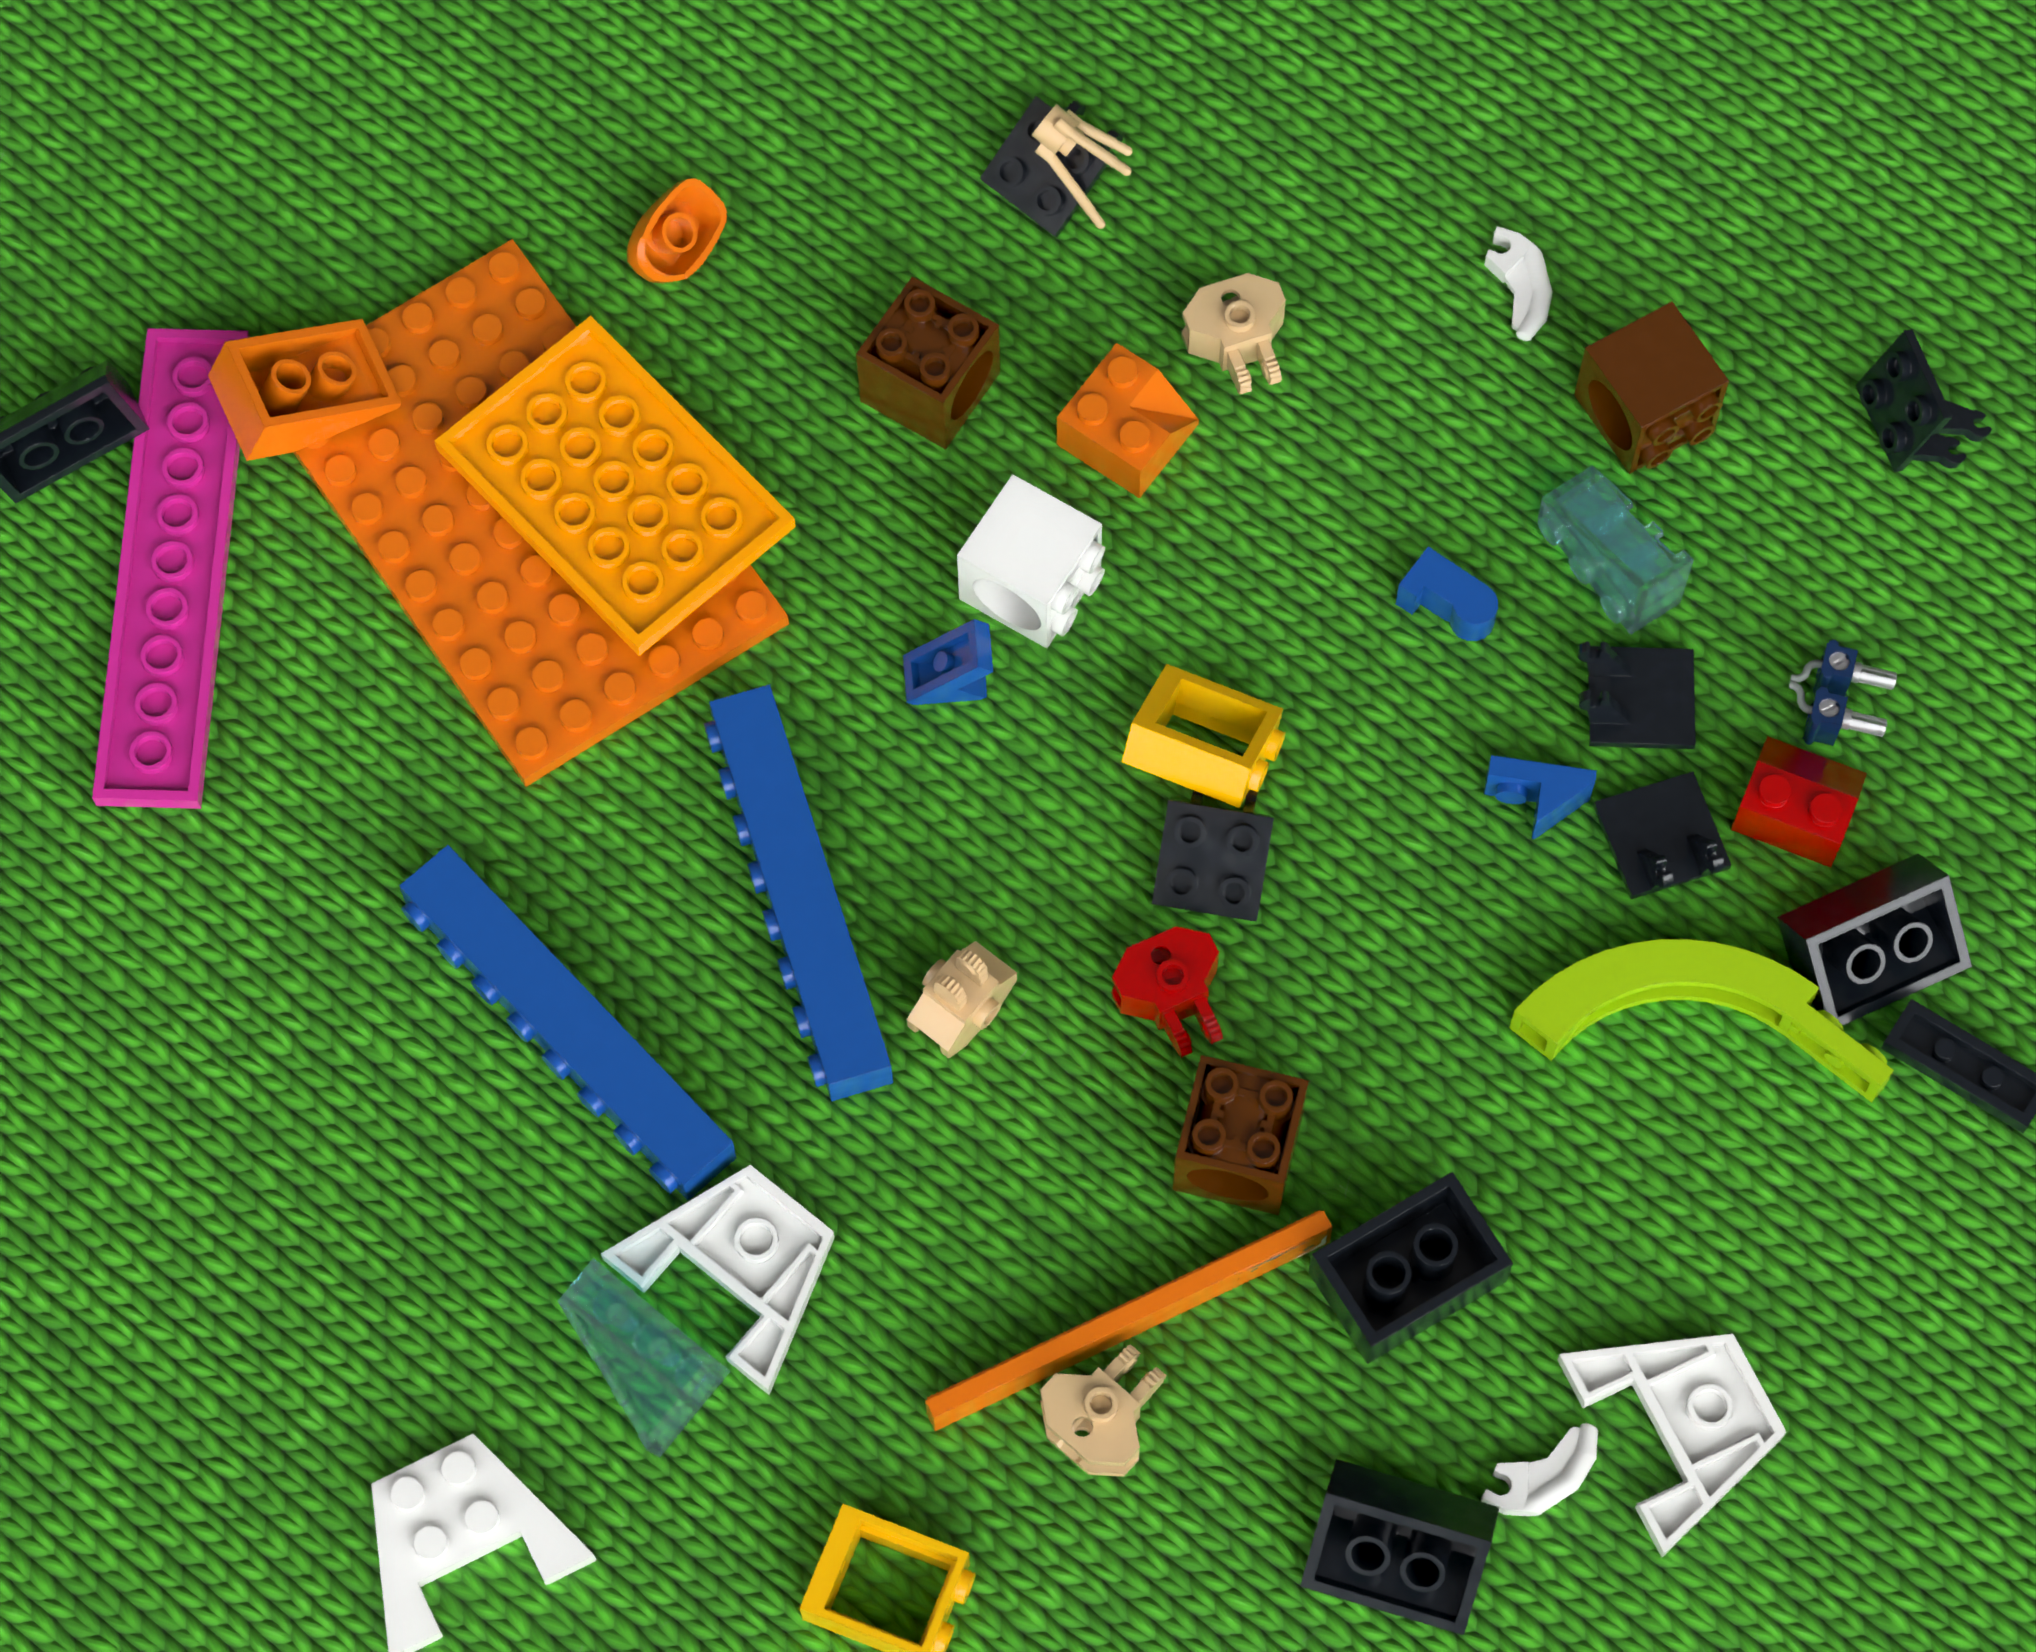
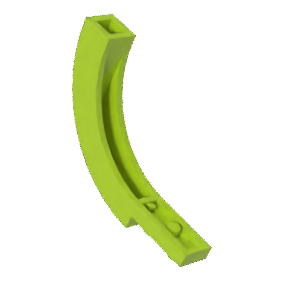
(1700, 973)

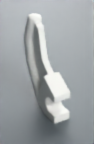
(1526, 277)
(1546, 1481)

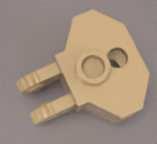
(1238, 328)
(961, 997)
(1101, 1409)

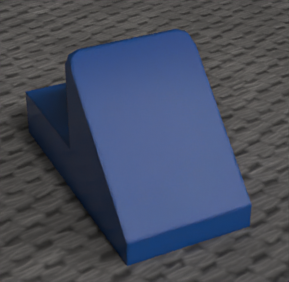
(950, 666)
(1553, 787)

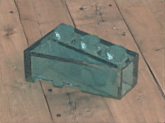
(1613, 550)
(644, 1357)

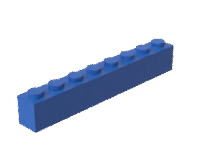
(800, 894)
(567, 1023)

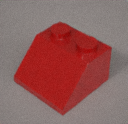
(1799, 801)

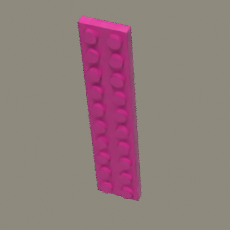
(169, 580)

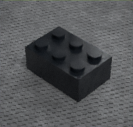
(1410, 1267)

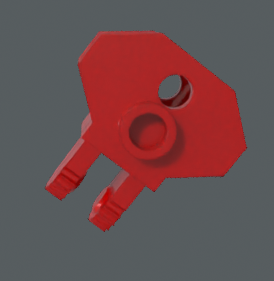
(1170, 989)

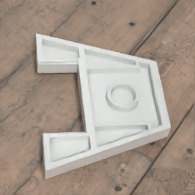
(753, 1246)
(1703, 1409)
(448, 1515)

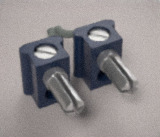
(1832, 680)

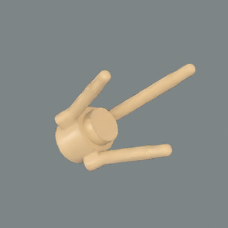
(1061, 133)

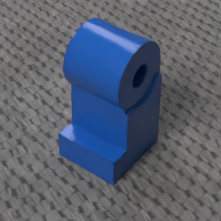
(1449, 594)

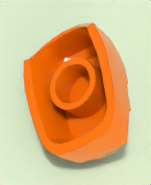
(677, 233)

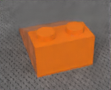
(301, 386)

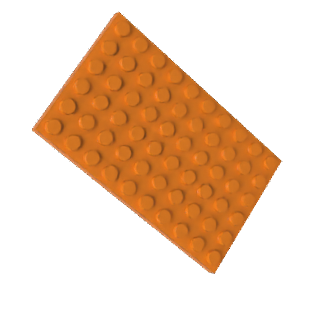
(485, 602)

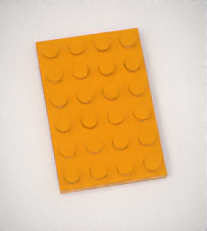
(615, 485)

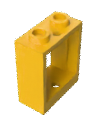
(1196, 762)
(835, 1560)

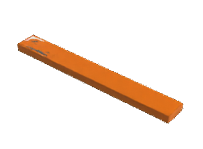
(1128, 1320)

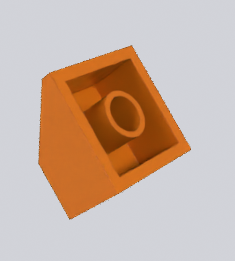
(1125, 421)

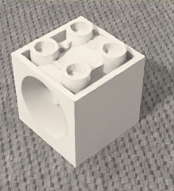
(1031, 562)

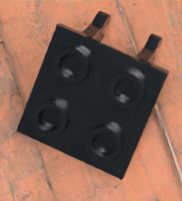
(1030, 180)
(1911, 409)
(1639, 696)
(1662, 835)
(1213, 858)

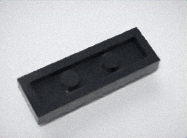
(1964, 1065)

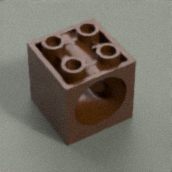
(928, 362)
(1651, 388)
(1239, 1135)

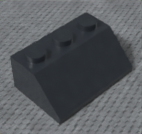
(67, 430)
(1877, 938)
(1400, 1547)

